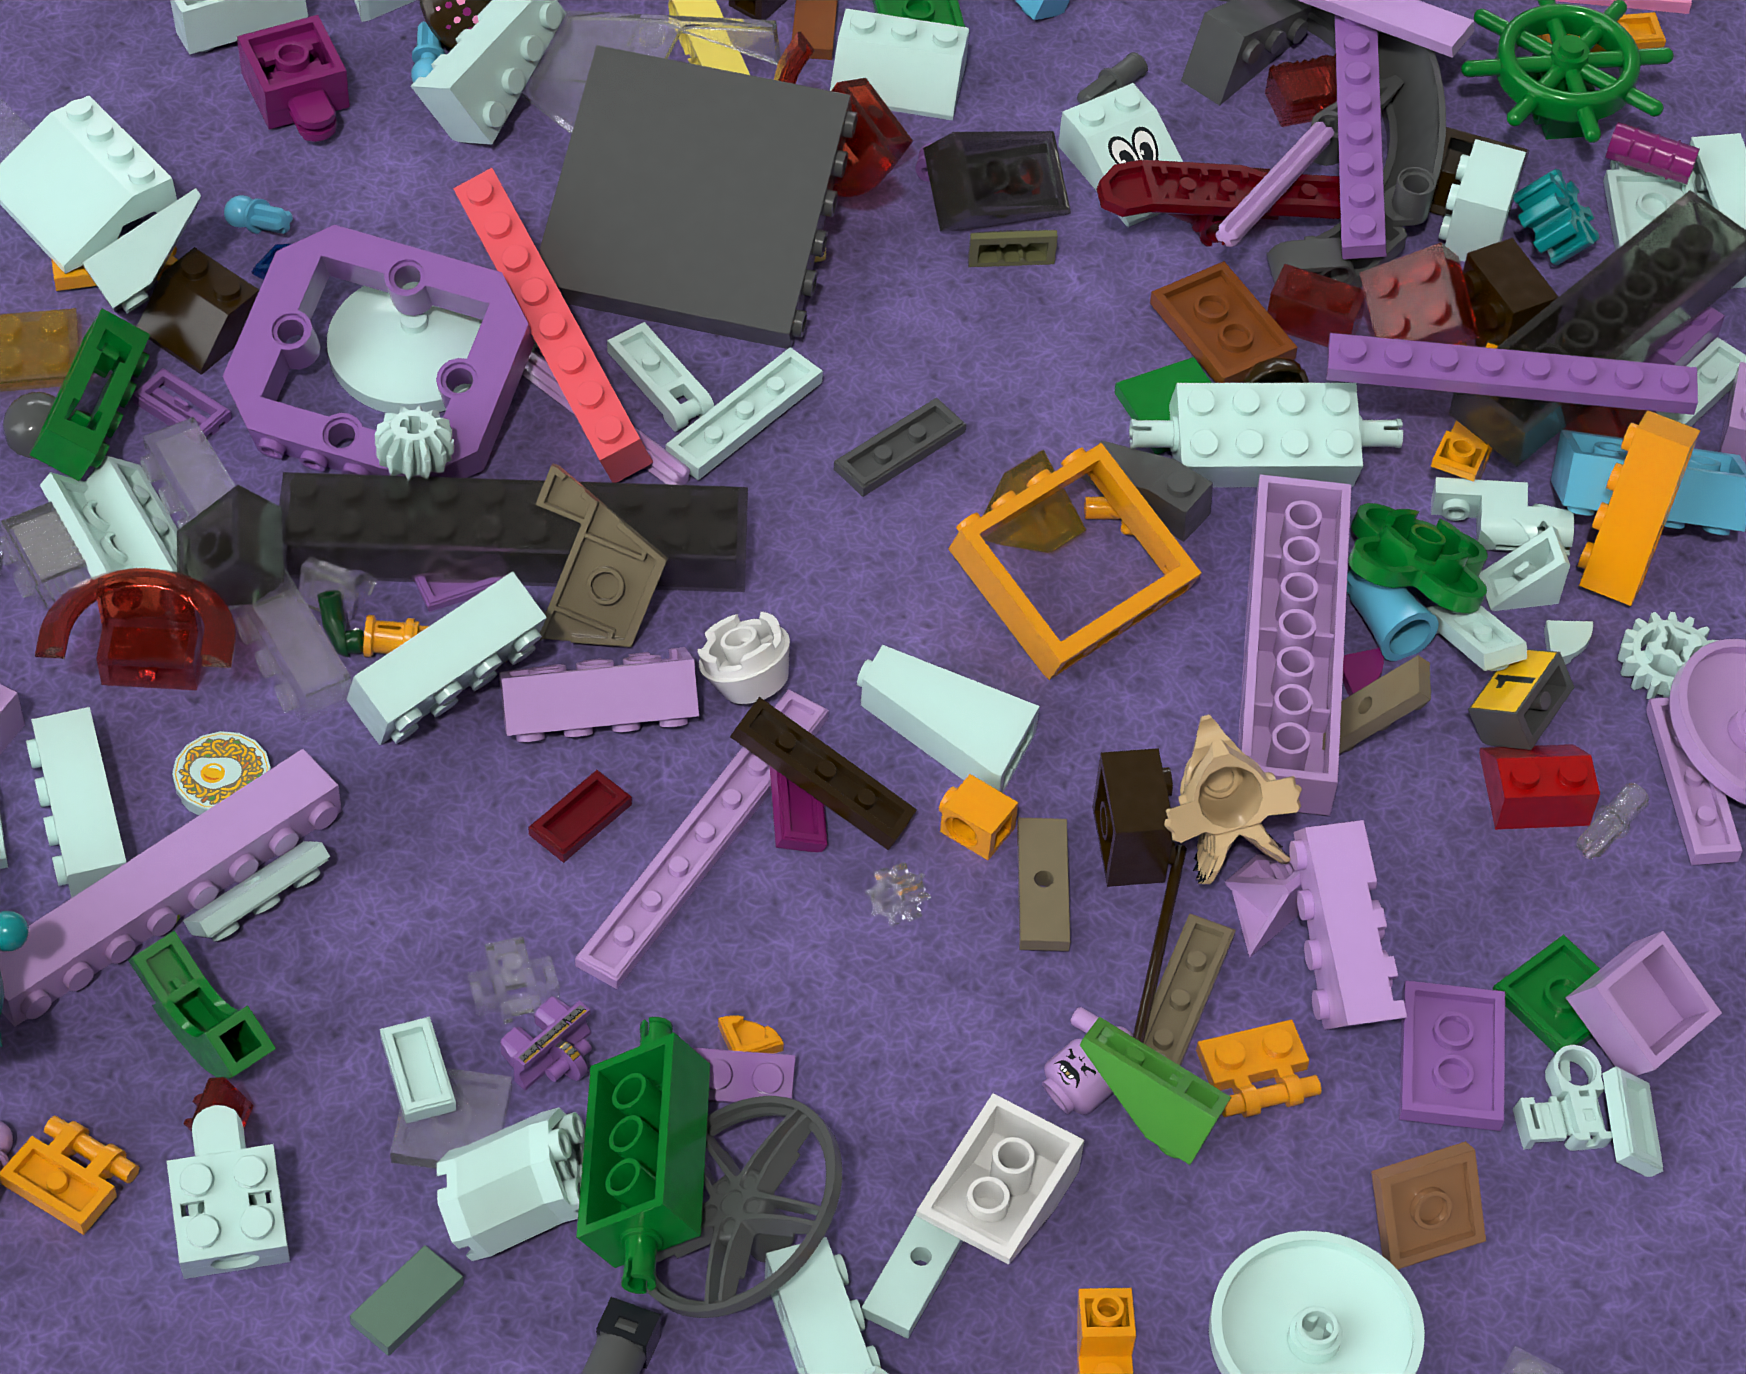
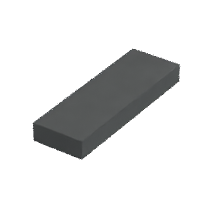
(899, 447)

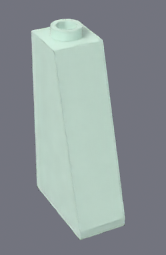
(949, 715)

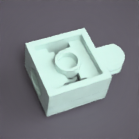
(226, 1200)

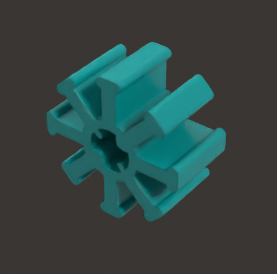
(1556, 217)

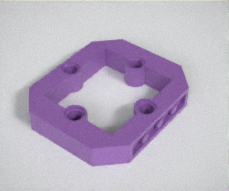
(286, 309)

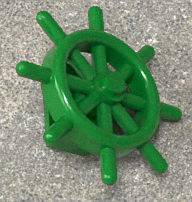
(1561, 76)

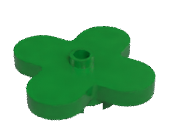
(1406, 551)

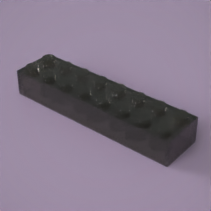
(1616, 313)

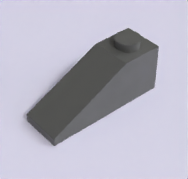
(1170, 488)

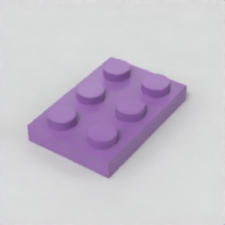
(1452, 1056)

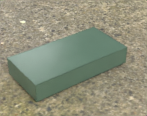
(406, 1300)

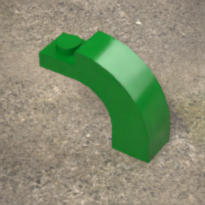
(207, 1026)

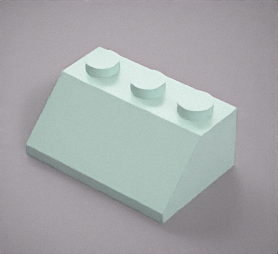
(906, 60)

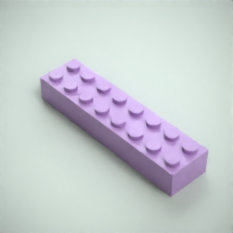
(1296, 634)

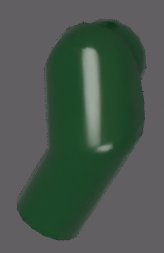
(334, 624)

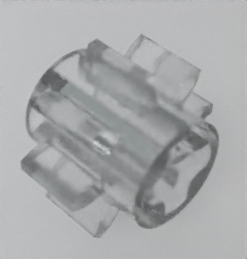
(897, 894)

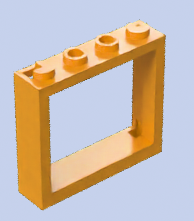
(1013, 605)

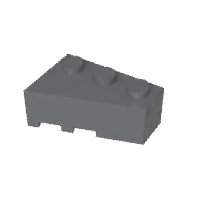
(1240, 42)

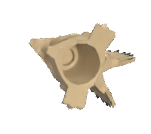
(1225, 798)

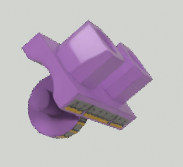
(554, 1050)

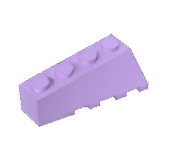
(599, 695)

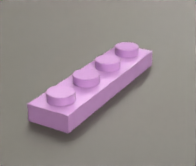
(1698, 804)

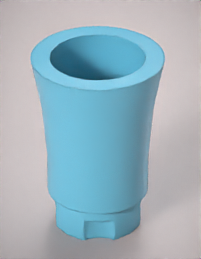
(1393, 616)

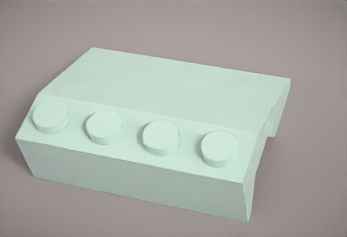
(80, 183)

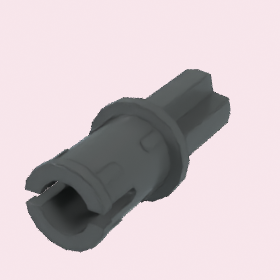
(1113, 78)

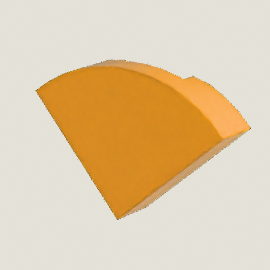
(749, 1036)

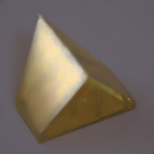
(1045, 524)

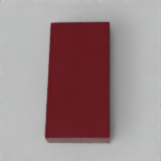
(580, 816)

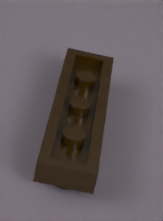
(823, 773)

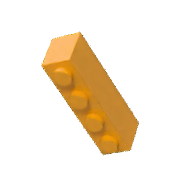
(1638, 507)

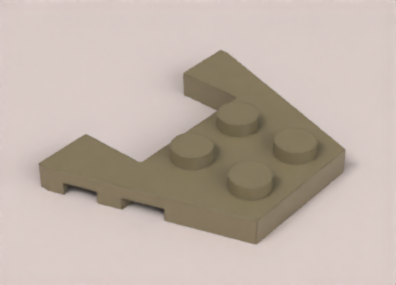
(606, 573)

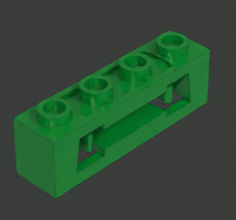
(79, 442)

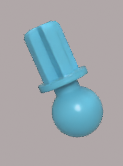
(426, 52)
(256, 215)

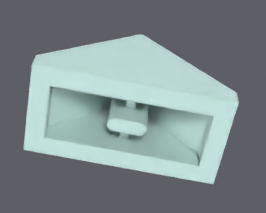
(1529, 574)

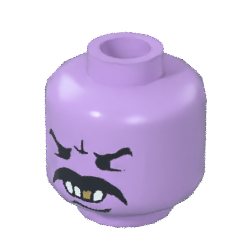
(1074, 1080)

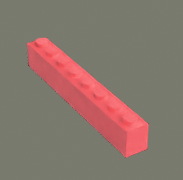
(553, 327)

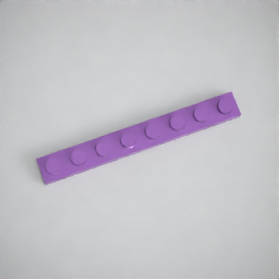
(1360, 141)
(1512, 373)

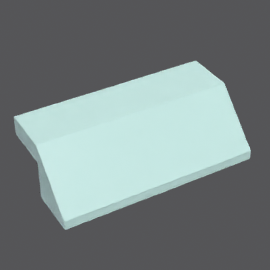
(115, 518)

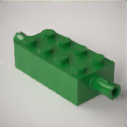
(644, 1153)

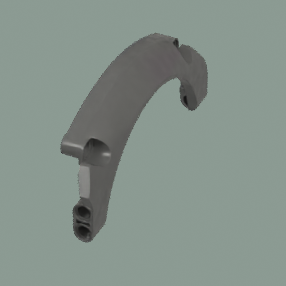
(1413, 161)

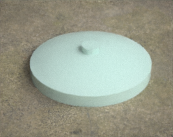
(394, 356)
(1315, 1309)

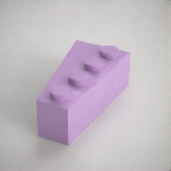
(1344, 926)

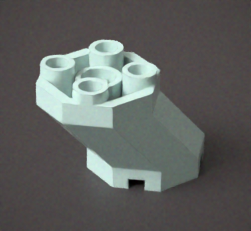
(513, 1183)

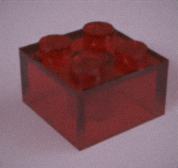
(1420, 298)

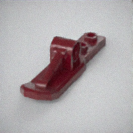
(1208, 193)

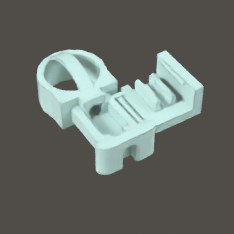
(1570, 1109)

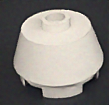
(746, 657)

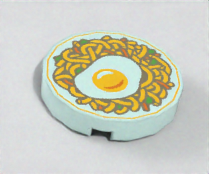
(216, 768)

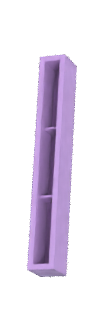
(165, 881)

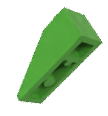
(1158, 1094)

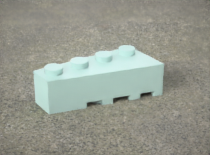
(489, 68)

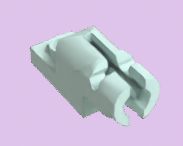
(1500, 512)

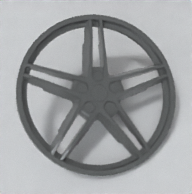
(745, 1213)

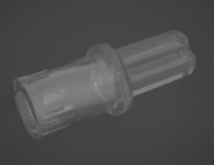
(1613, 821)

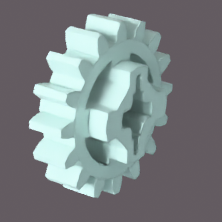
(1667, 649)

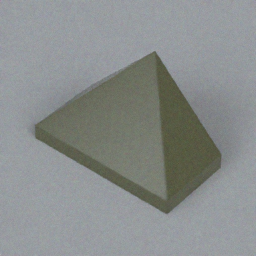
(1012, 248)

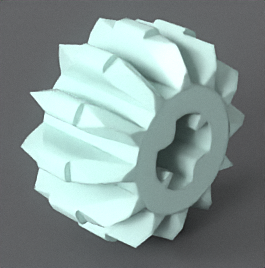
(414, 442)

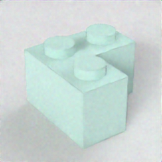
(1482, 198)

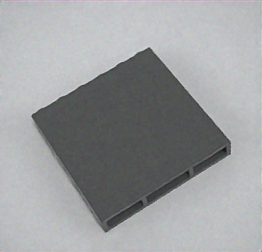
(696, 196)

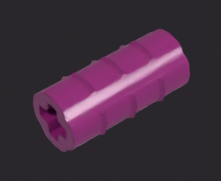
(1652, 153)

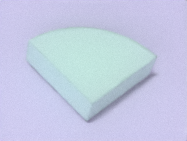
(1567, 637)

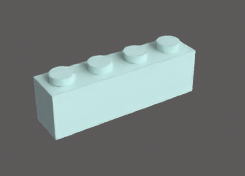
(1721, 176)
(78, 797)
(818, 1316)

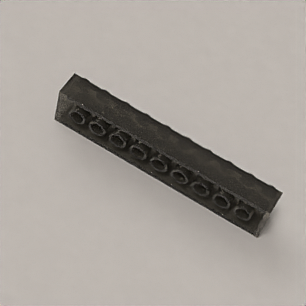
(492, 527)

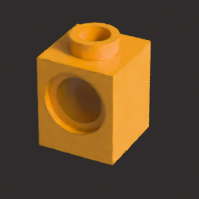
(977, 816)

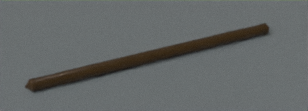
(1159, 944)

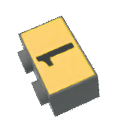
(1521, 700)

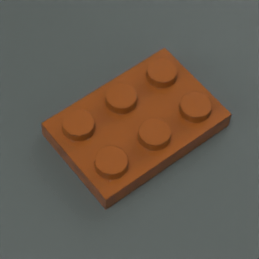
(1221, 323)

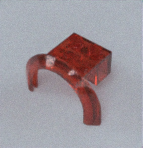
(878, 135)
(148, 627)

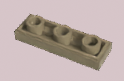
(1384, 702)
(1044, 862)

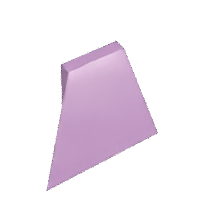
(1264, 898)

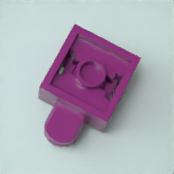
(295, 76)

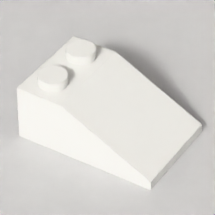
(1003, 1179)

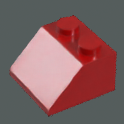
(1540, 786)

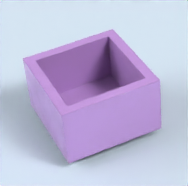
(1644, 1005)

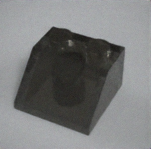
(234, 547)

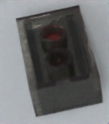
(995, 178)

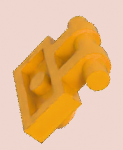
(1255, 1056)
(60, 1185)

